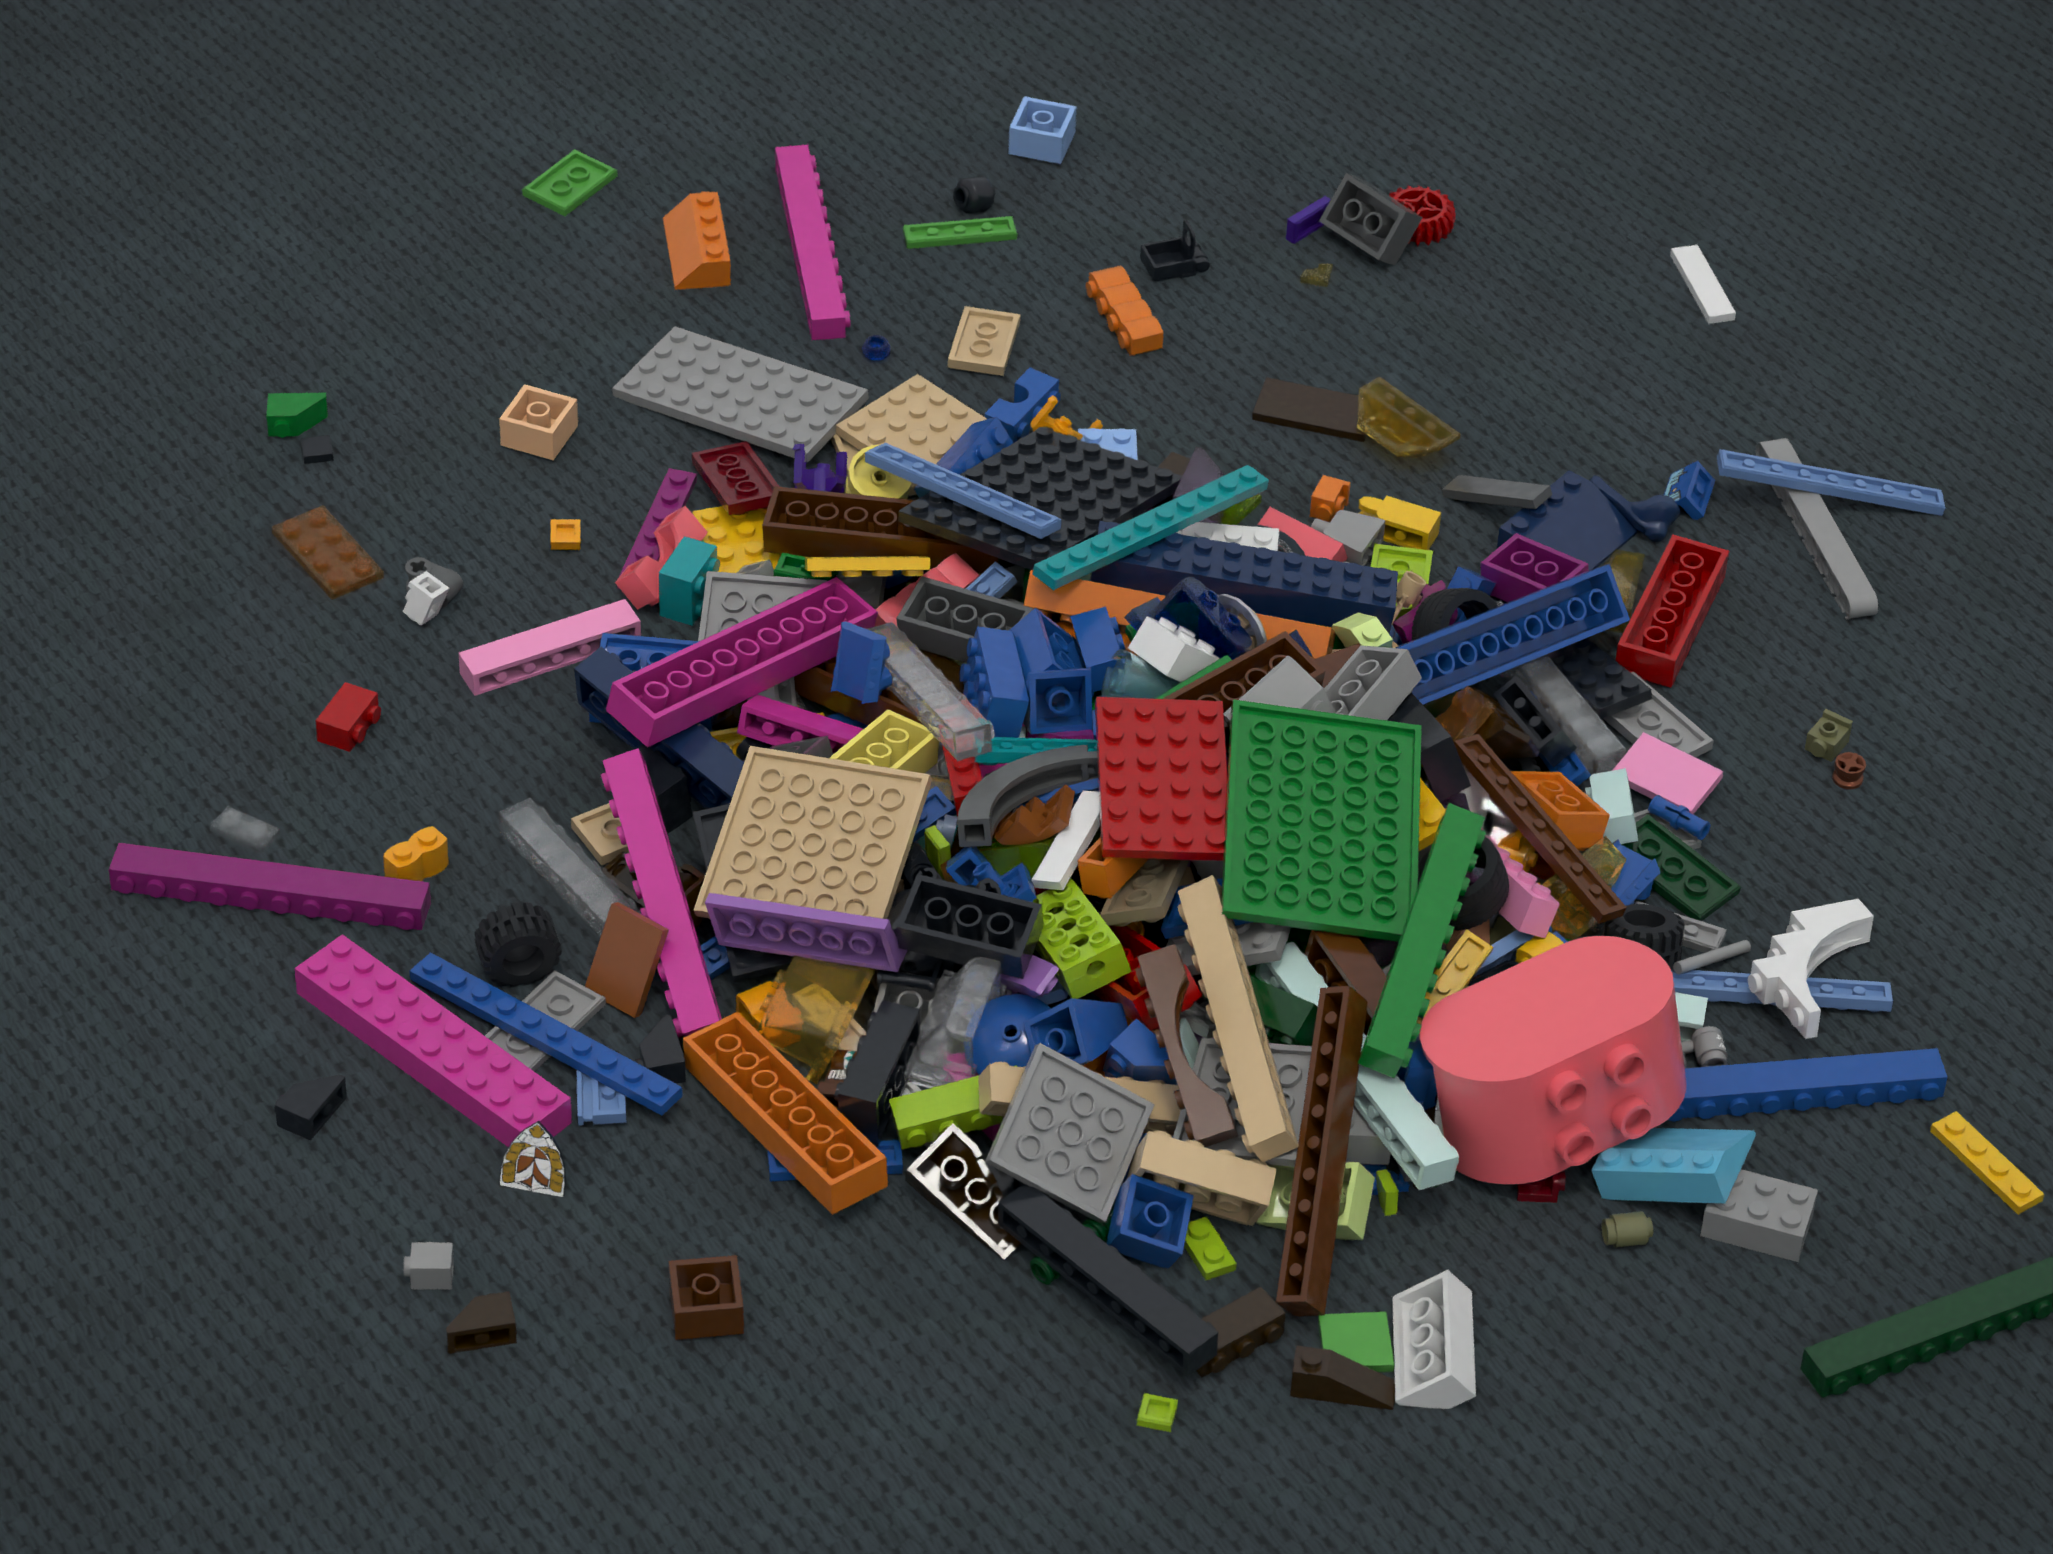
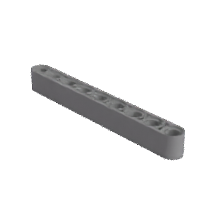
(1823, 539)

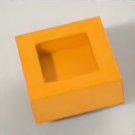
(565, 534)

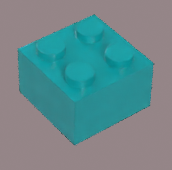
(684, 580)

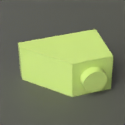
(1363, 630)

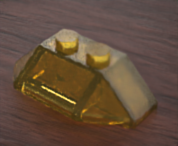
(1400, 422)

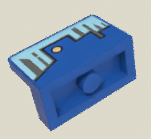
(1691, 489)

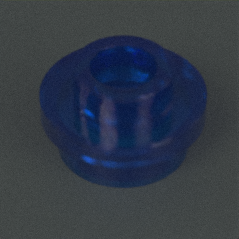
(876, 348)

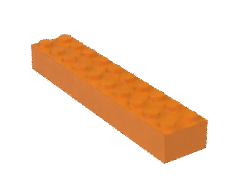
(1085, 596)

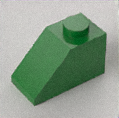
(294, 412)

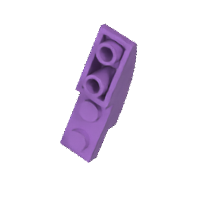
(1037, 980)

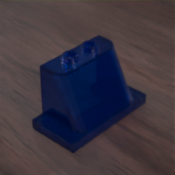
(1200, 612)

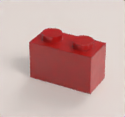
(348, 717)

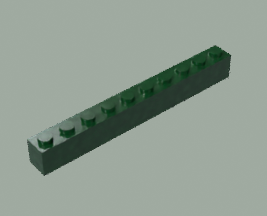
(1930, 1329)

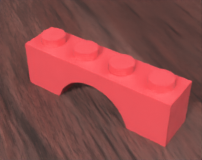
(641, 578)

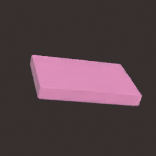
(1666, 771)

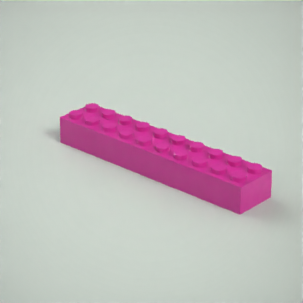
(736, 662)
(430, 1042)

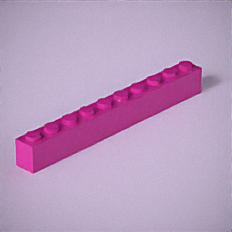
(811, 242)
(661, 890)

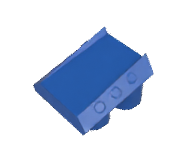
(861, 663)
(1635, 877)

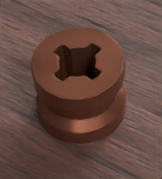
(1849, 770)

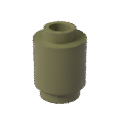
(1627, 1229)

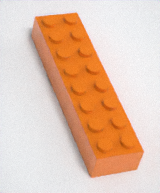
(785, 1113)

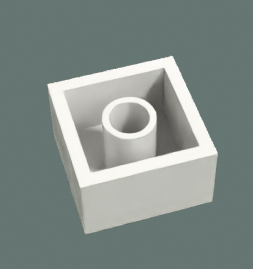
(1172, 650)

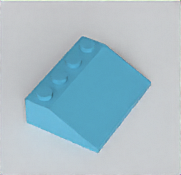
(1674, 1165)

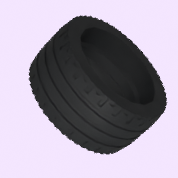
(1439, 606)
(1486, 894)

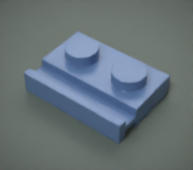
(598, 1102)

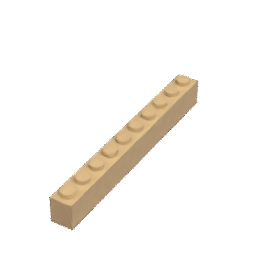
(1237, 1021)

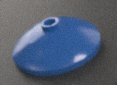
(999, 1017)

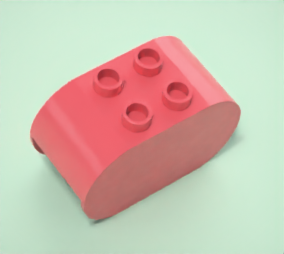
(1556, 1059)

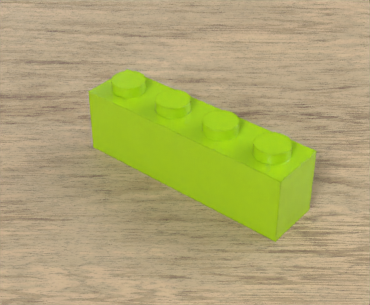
(929, 1112)

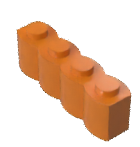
(1125, 310)

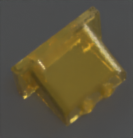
(812, 1009)

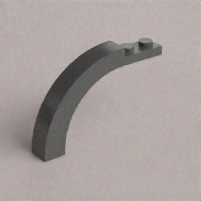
(1017, 783)

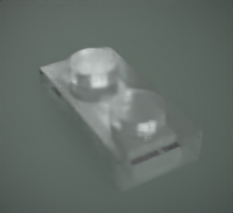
(245, 830)

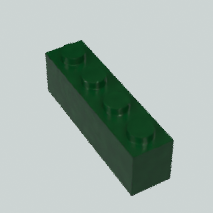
(1284, 1014)

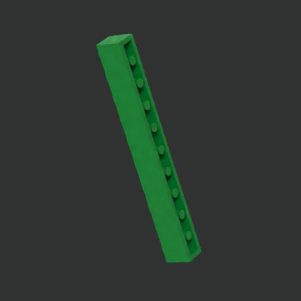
(1421, 942)

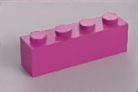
(783, 723)

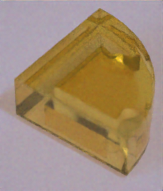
(1317, 276)

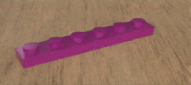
(671, 496)

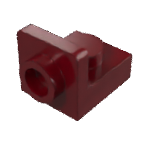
(1542, 1190)

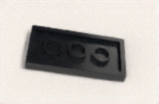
(1600, 678)

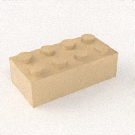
(1217, 1179)

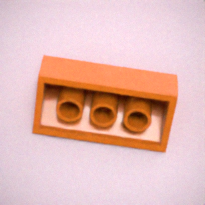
(697, 242)

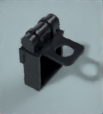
(1174, 256)

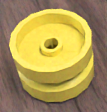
(873, 481)

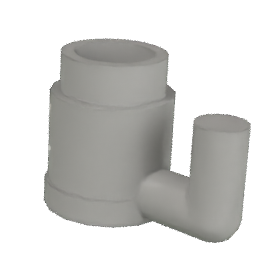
(1708, 1047)

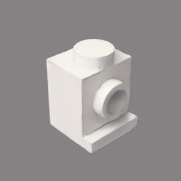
(424, 598)

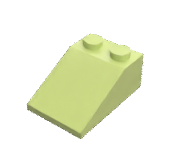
(1353, 1205)

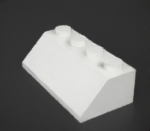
(1434, 1343)

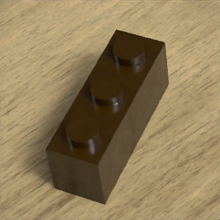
(1243, 1328)

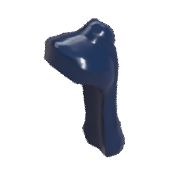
(1648, 516)

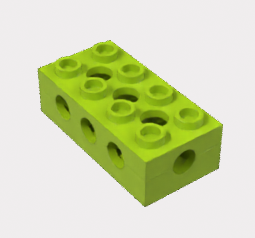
(1075, 938)

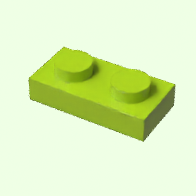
(1208, 1249)

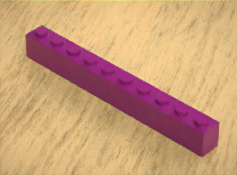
(270, 886)

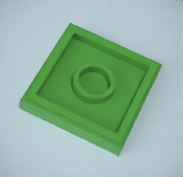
(1359, 1338)

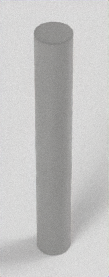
(1711, 957)

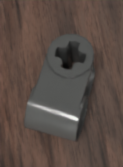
(450, 578)

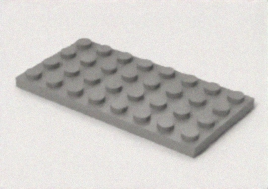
(740, 393)

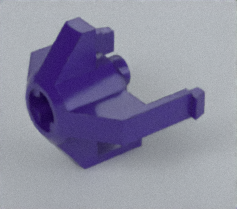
(821, 477)

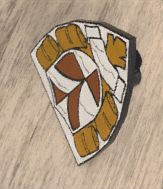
(534, 1162)

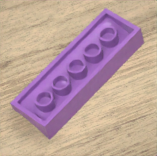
(804, 932)

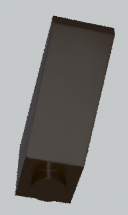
(1337, 1379)

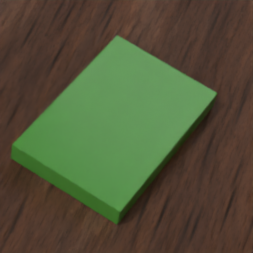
(569, 182)

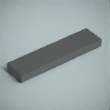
(1497, 492)

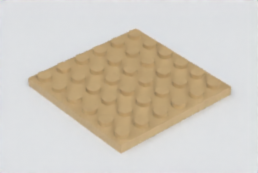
(816, 833)

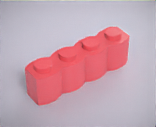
(950, 571)

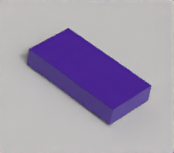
(1306, 220)

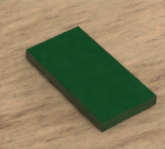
(1684, 875)

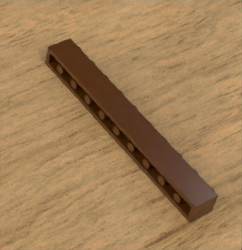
(1322, 1152)

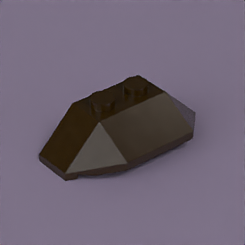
(1505, 734)

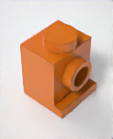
(1329, 498)

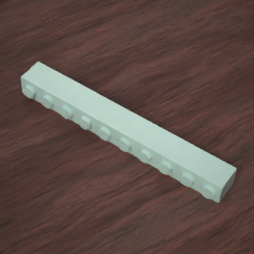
(1378, 1097)

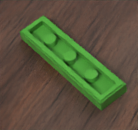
(959, 232)

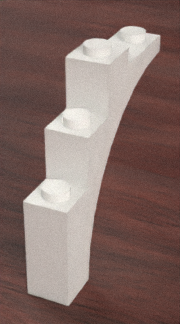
(1793, 956)

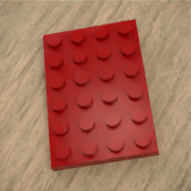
(1161, 778)

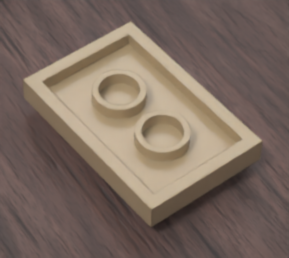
(984, 341)

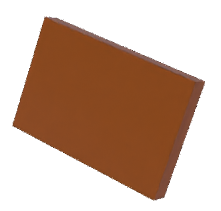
(626, 959)

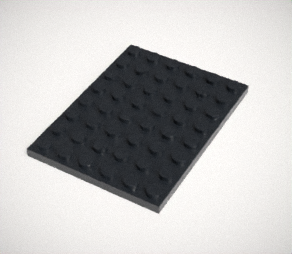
(1054, 475)

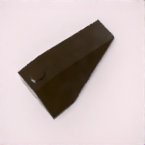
(963, 1188)

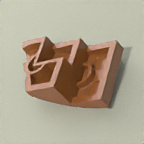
(1036, 819)

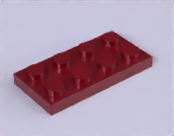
(735, 477)

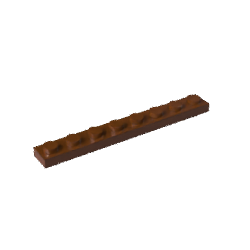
(1539, 829)

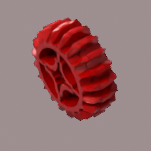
(1435, 209)

